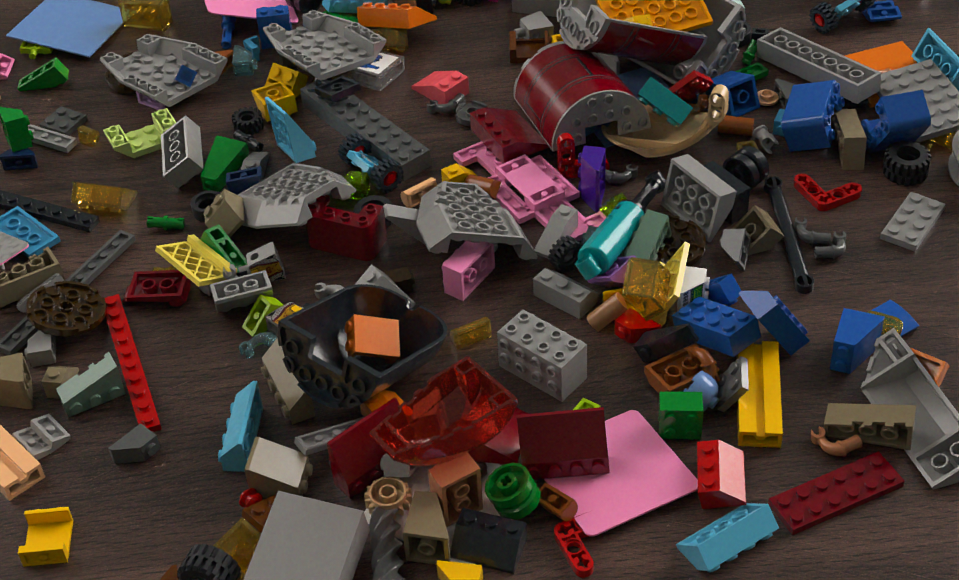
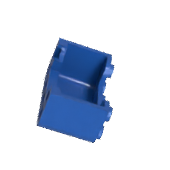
(809, 114)
(901, 119)

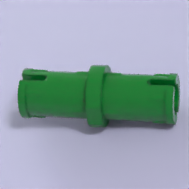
(165, 222)

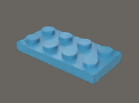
(27, 228)

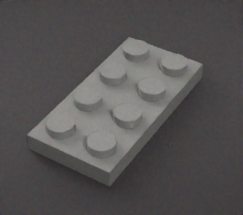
(912, 221)

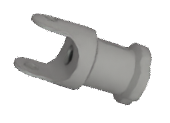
(766, 139)

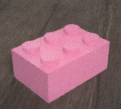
(467, 268)

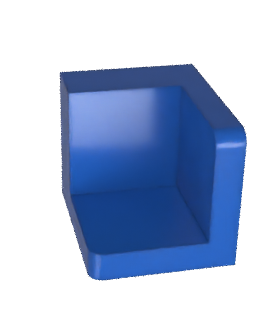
(185, 75)

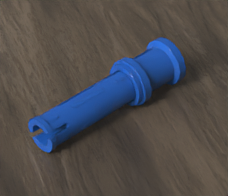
(228, 26)

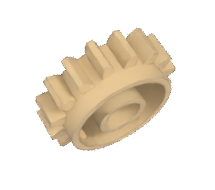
(388, 494)

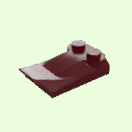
(158, 287)

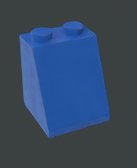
(269, 15)
(742, 92)
(855, 339)

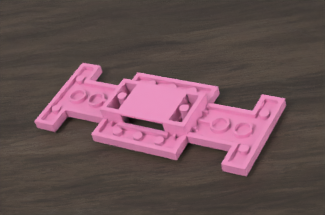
(536, 180)

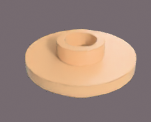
(767, 97)

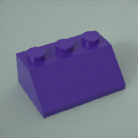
(592, 176)

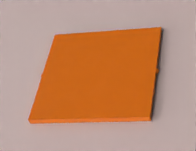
(887, 56)

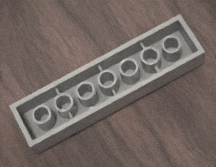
(818, 64)

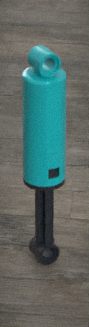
(617, 230)

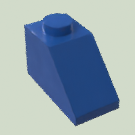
(724, 290)

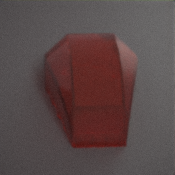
(448, 417)

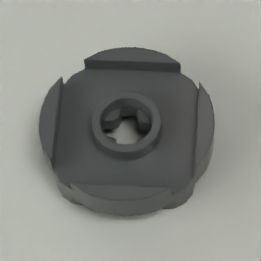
(463, 111)

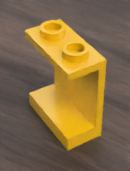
(47, 536)

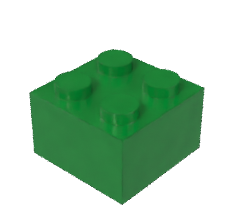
(680, 415)

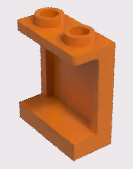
(373, 337)

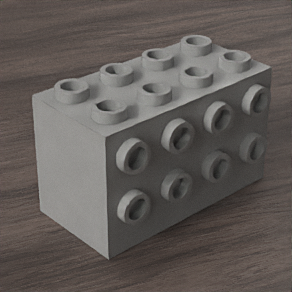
(542, 355)

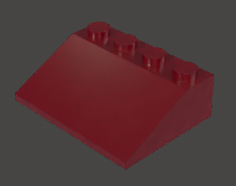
(506, 133)
(563, 443)
(503, 447)
(355, 455)

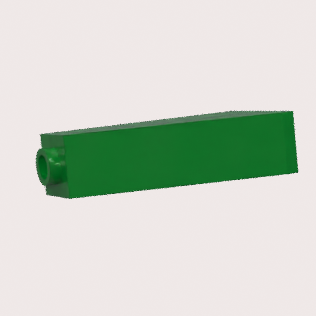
(224, 157)

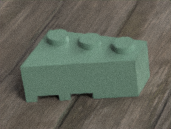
(650, 236)
(92, 387)

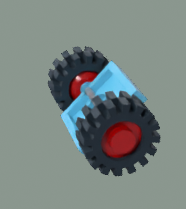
(826, 18)
(385, 173)

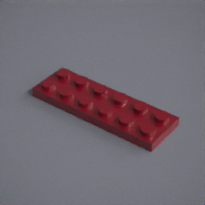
(835, 492)

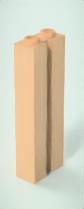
(17, 467)

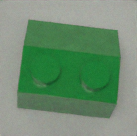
(16, 128)

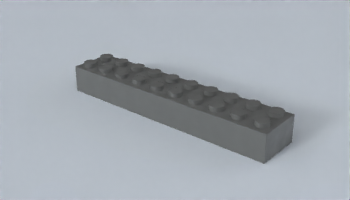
(355, 116)

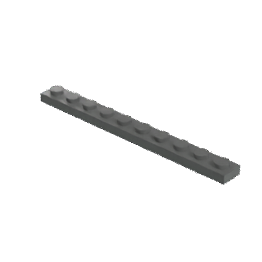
(84, 274)

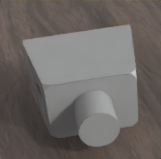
(534, 26)

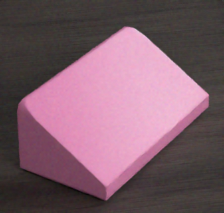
(5, 66)

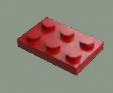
(691, 86)

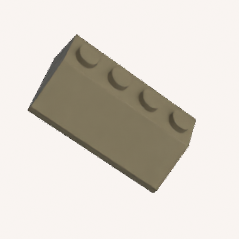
(294, 401)

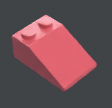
(442, 86)

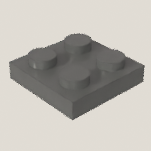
(64, 121)
(733, 384)

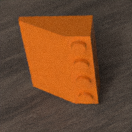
(392, 15)

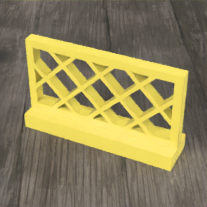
(197, 253)
(676, 266)

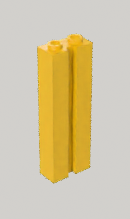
(760, 407)

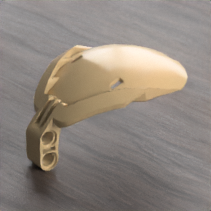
(666, 139)

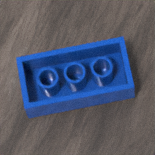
(719, 325)

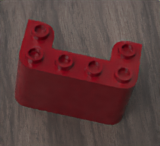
(346, 232)

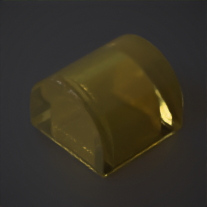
(88, 136)

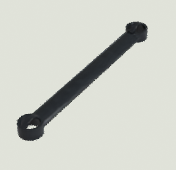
(790, 238)

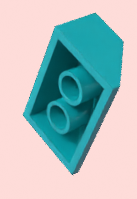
(664, 102)

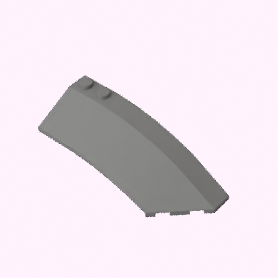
(900, 379)

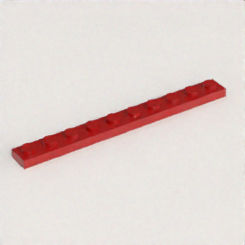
(131, 364)

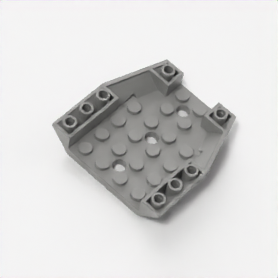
(326, 44)
(156, 64)
(285, 196)
(468, 214)

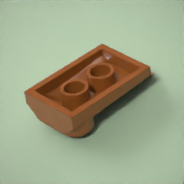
(673, 372)

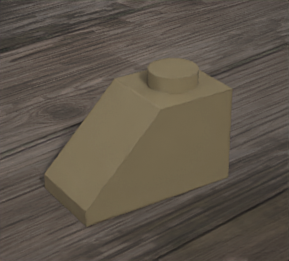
(55, 377)

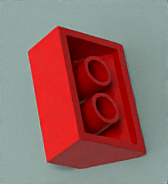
(720, 475)

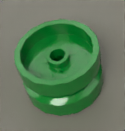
(512, 491)

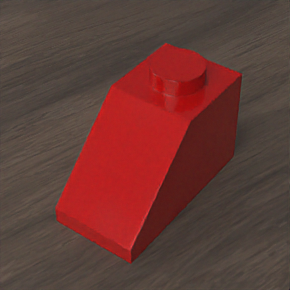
(632, 325)

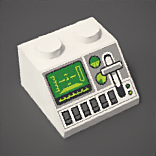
(693, 286)

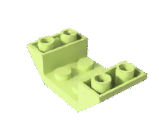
(142, 140)

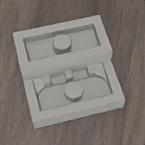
(42, 437)

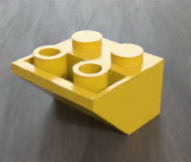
(293, 79)

